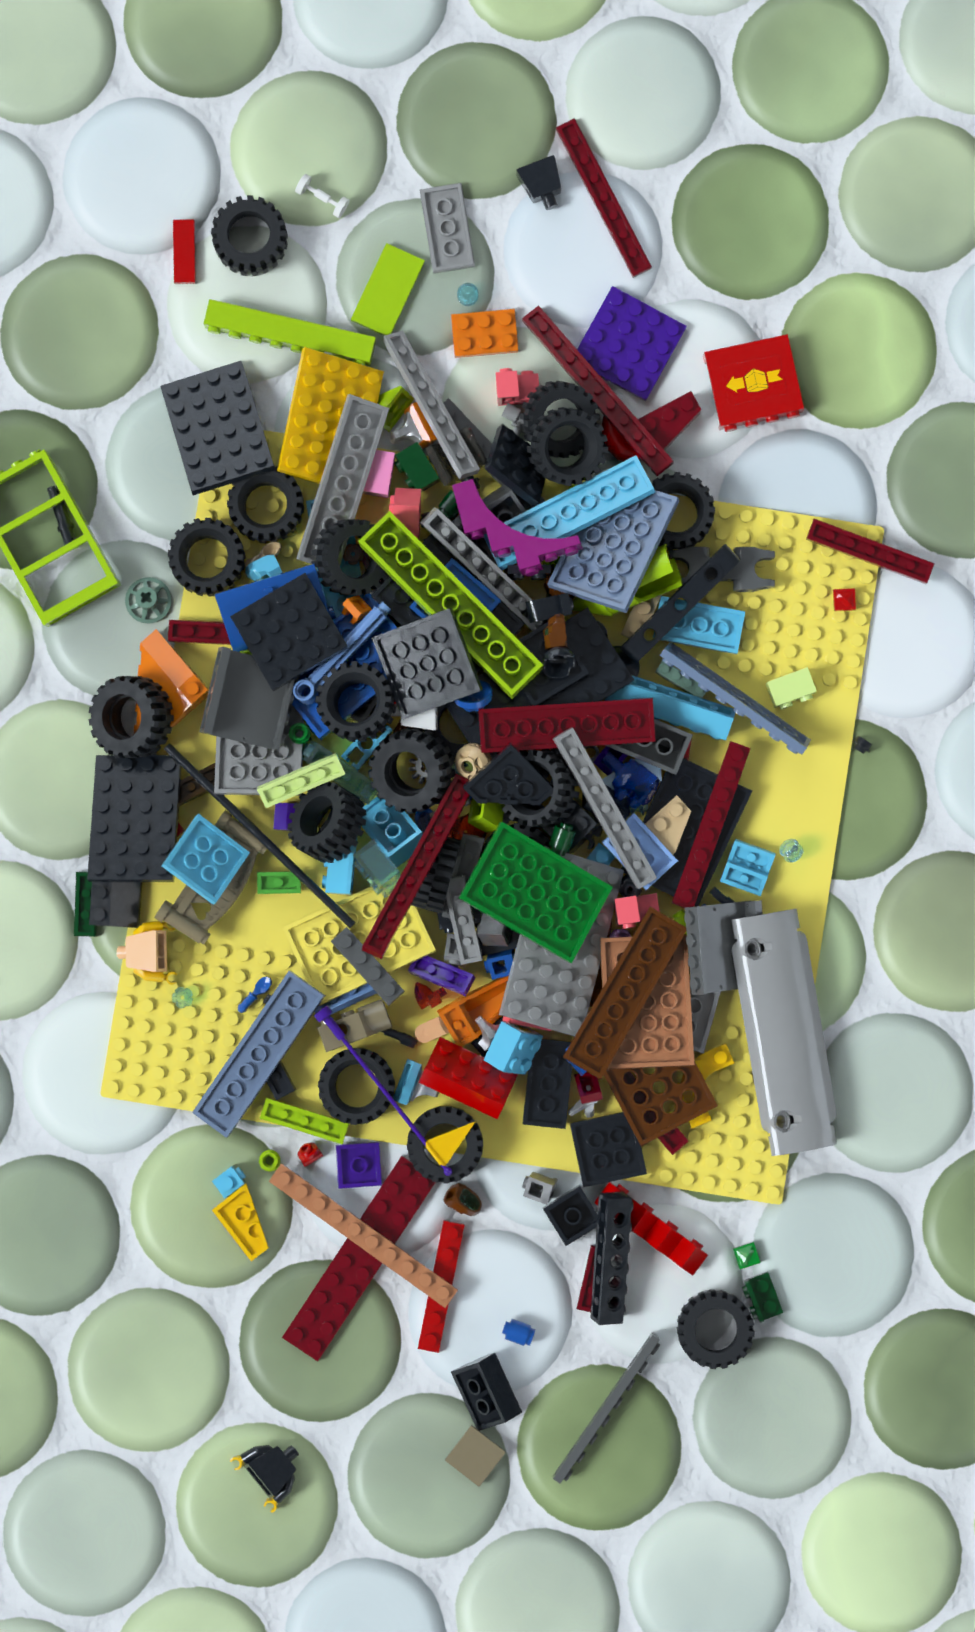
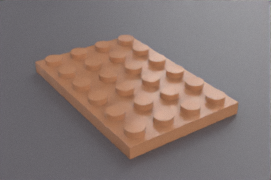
(664, 1026)

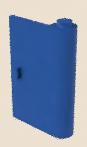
(240, 597)

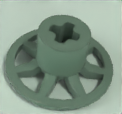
(148, 600)

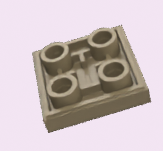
(475, 1455)

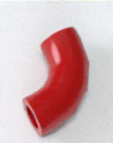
(616, 443)

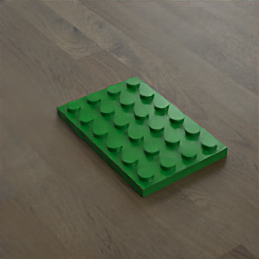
(535, 892)

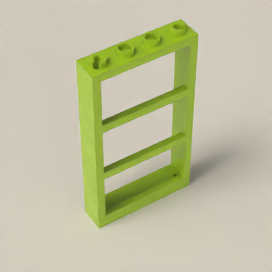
(84, 596)

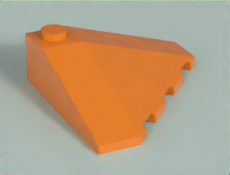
(175, 676)

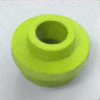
(262, 1160)

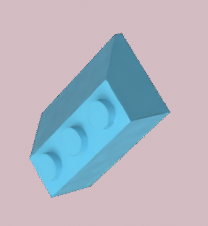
(340, 875)

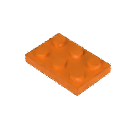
(484, 333)

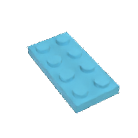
(707, 627)

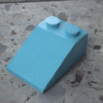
(391, 830)

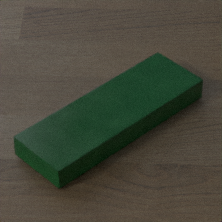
(82, 907)

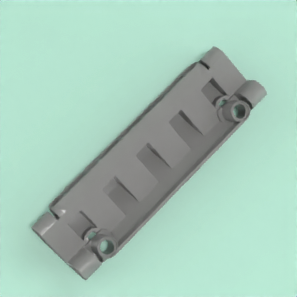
(784, 1032)

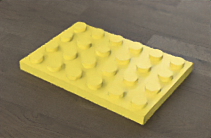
(328, 968)

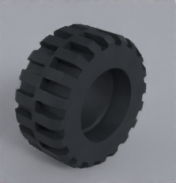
(107, 717)
(388, 781)

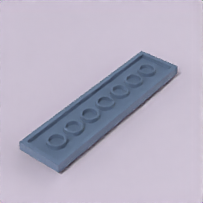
(728, 693)
(258, 1054)

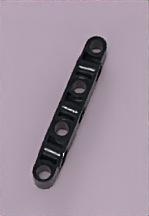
(692, 592)

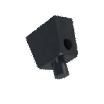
(541, 181)

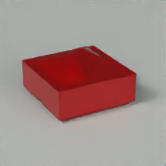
(844, 599)

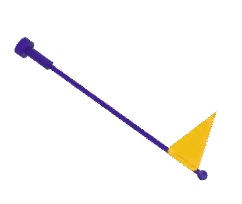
(440, 1147)

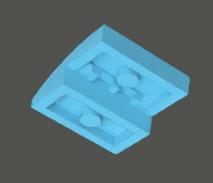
(747, 867)

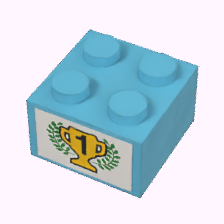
(513, 1048)

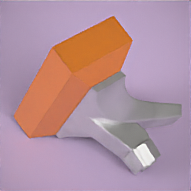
(414, 428)

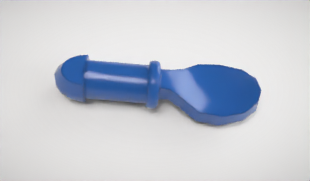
(261, 987)

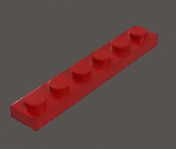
(445, 1268)

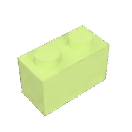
(791, 688)

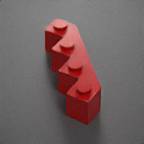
(662, 1235)

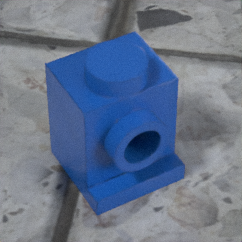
(499, 970)

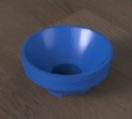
(477, 700)

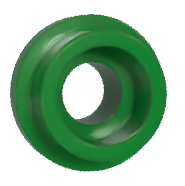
(299, 727)

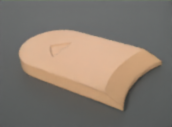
(431, 1030)

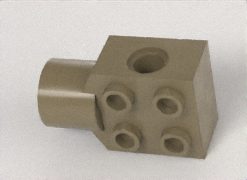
(366, 1022)

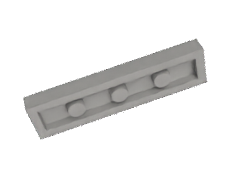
(463, 923)

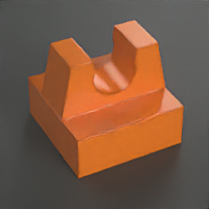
(357, 607)

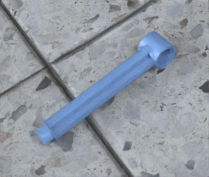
(354, 641)

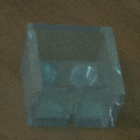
(379, 869)

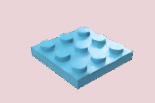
(205, 859)

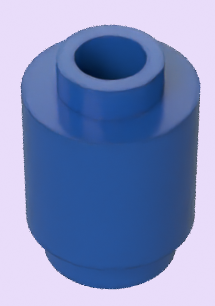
(518, 1332)

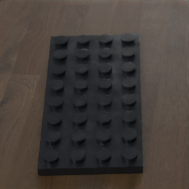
(605, 677)

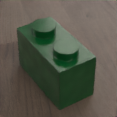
(416, 468)

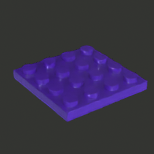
(630, 343)

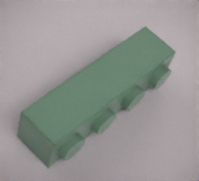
(674, 676)

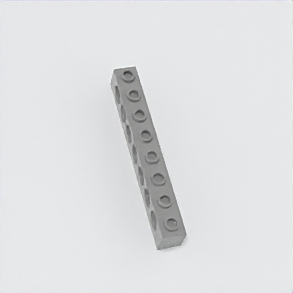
(479, 565)

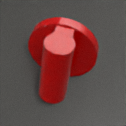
(309, 1153)

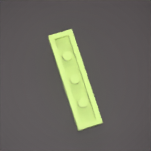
(301, 780)

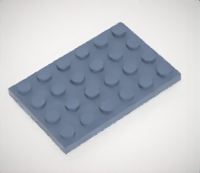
(615, 553)

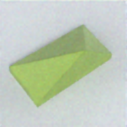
(397, 401)

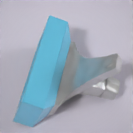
(408, 1085)

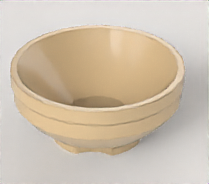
(472, 753)

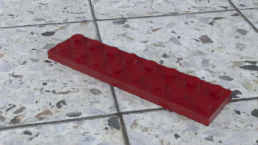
(592, 721)

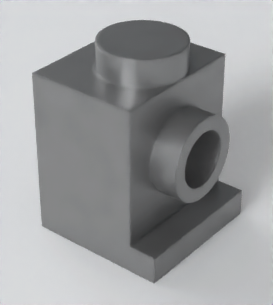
(536, 1193)

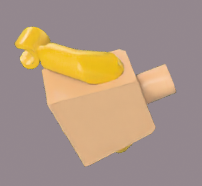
(147, 952)

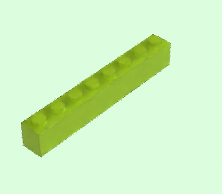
(287, 332)

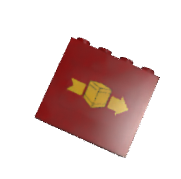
(754, 383)

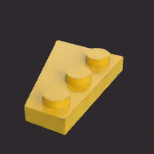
(242, 1222)

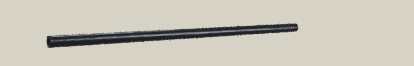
(257, 833)

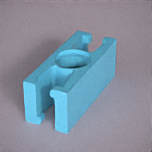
(367, 752)

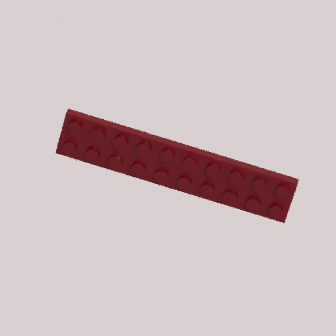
(353, 1266)

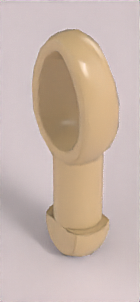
(268, 549)

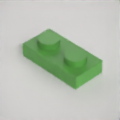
(277, 883)

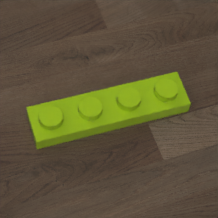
(304, 1120)

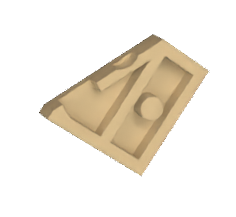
(670, 823)

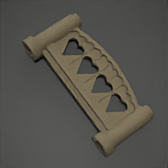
(181, 913)

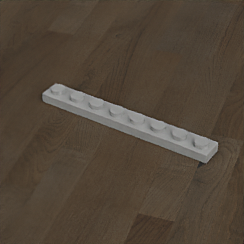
(431, 404)
(604, 808)

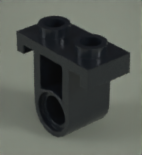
(547, 607)

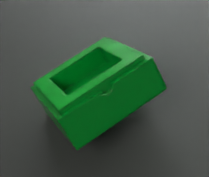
(746, 1255)

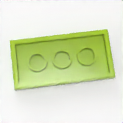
(387, 290)

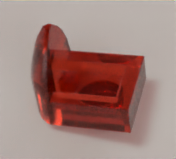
(426, 997)

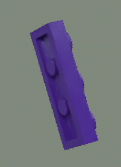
(442, 974)

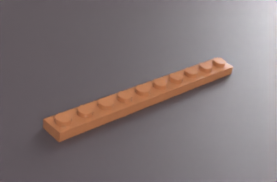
(363, 1235)

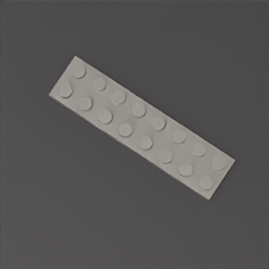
(344, 471)

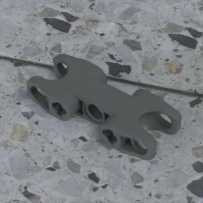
(742, 574)

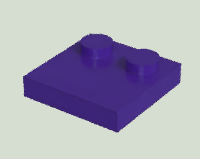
(358, 1165)

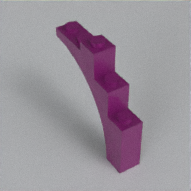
(503, 540)

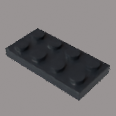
(548, 1086)

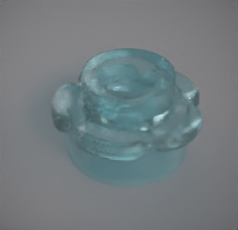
(176, 997)

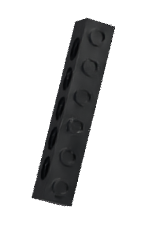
(605, 1248)

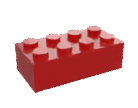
(467, 1078)

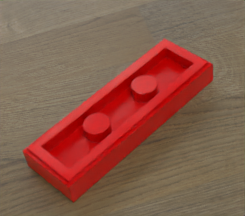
(184, 251)

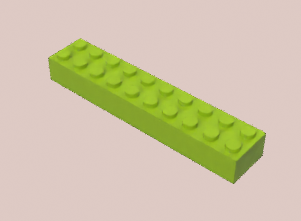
(438, 589)

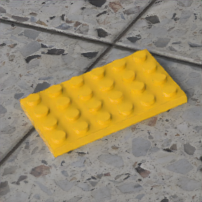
(317, 407)

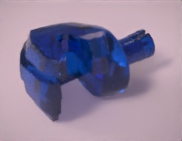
(632, 781)

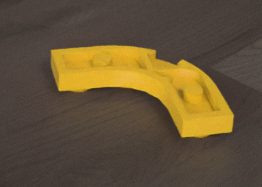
(707, 1064)

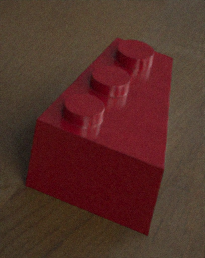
(671, 419)

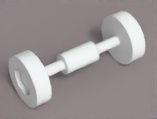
(304, 184)

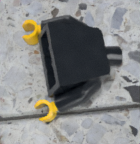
(270, 1470)

